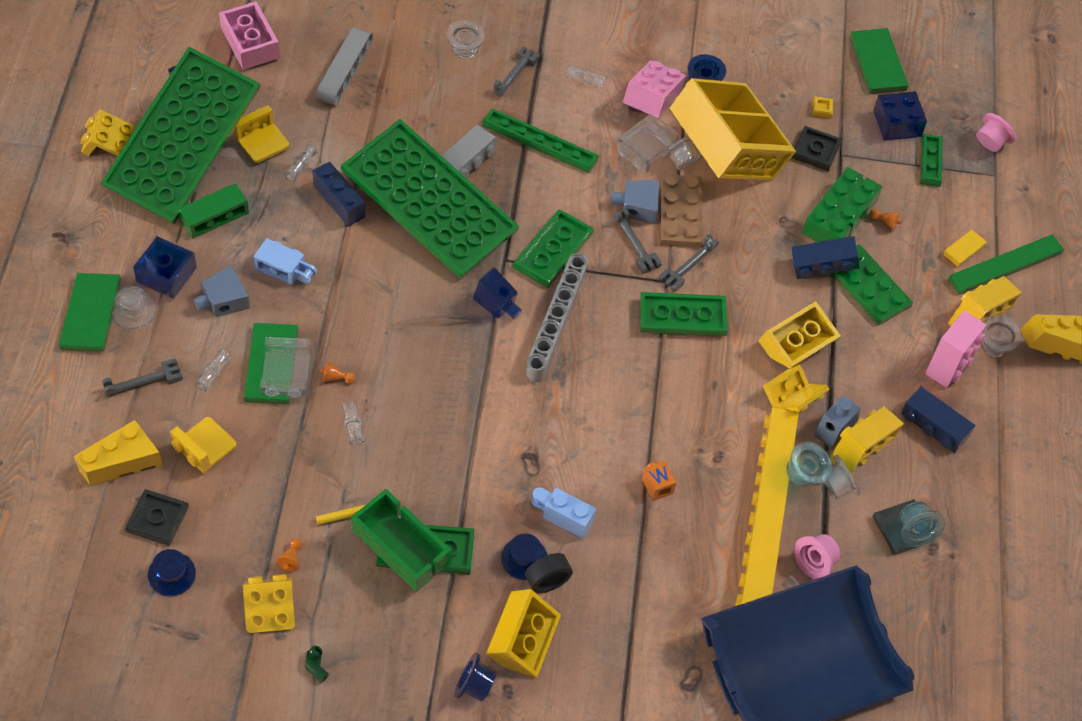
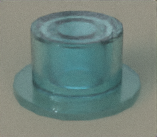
(809, 465)
(920, 524)

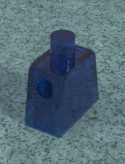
(497, 295)

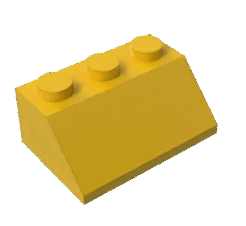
(799, 336)
(524, 633)

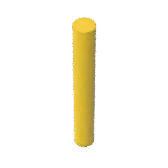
(338, 515)

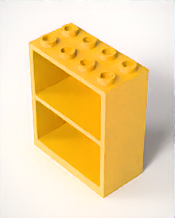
(732, 129)

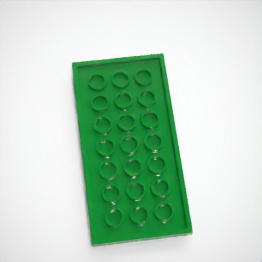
(181, 134)
(430, 198)

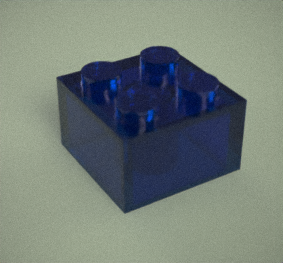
(900, 115)
(165, 267)

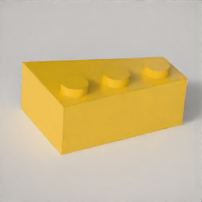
(988, 300)
(1055, 334)
(866, 437)
(118, 454)

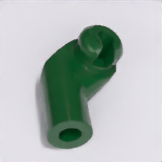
(313, 664)

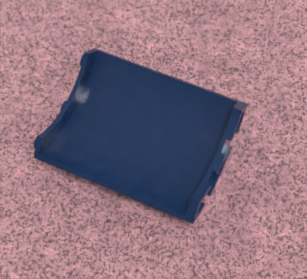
(806, 652)

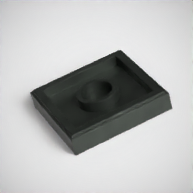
(816, 148)
(157, 517)
(890, 527)

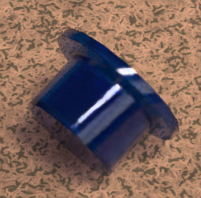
(706, 67)
(520, 554)
(171, 573)
(475, 679)

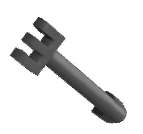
(524, 59)
(644, 259)
(676, 276)
(170, 372)

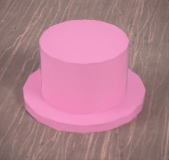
(995, 132)
(816, 555)

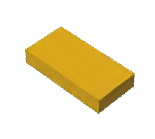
(964, 248)

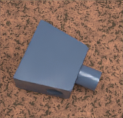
(639, 199)
(223, 294)
(841, 415)

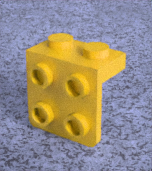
(106, 133)
(260, 135)
(792, 390)
(203, 444)
(268, 603)

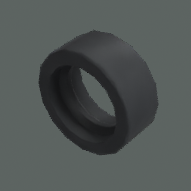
(548, 573)

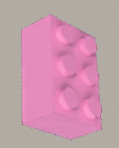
(249, 35)
(654, 88)
(956, 349)

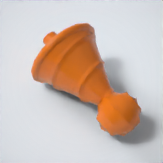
(889, 219)
(333, 373)
(289, 560)

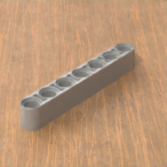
(574, 273)

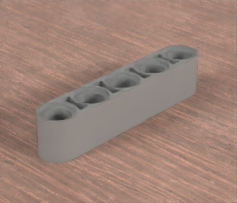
(344, 66)

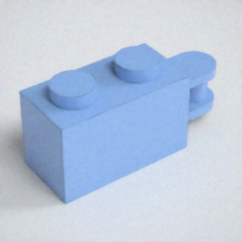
(283, 263)
(565, 510)

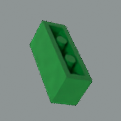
(213, 210)

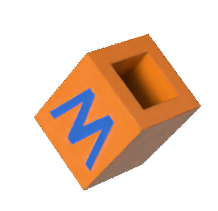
(658, 480)

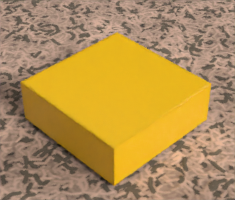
(822, 107)

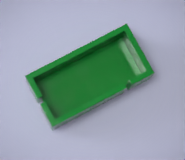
(842, 207)
(401, 542)

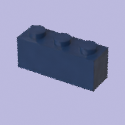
(339, 193)
(825, 257)
(937, 419)

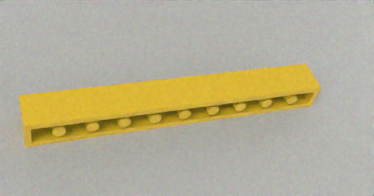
(769, 505)

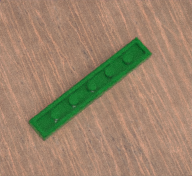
(540, 140)
(1006, 264)

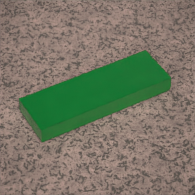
(931, 160)

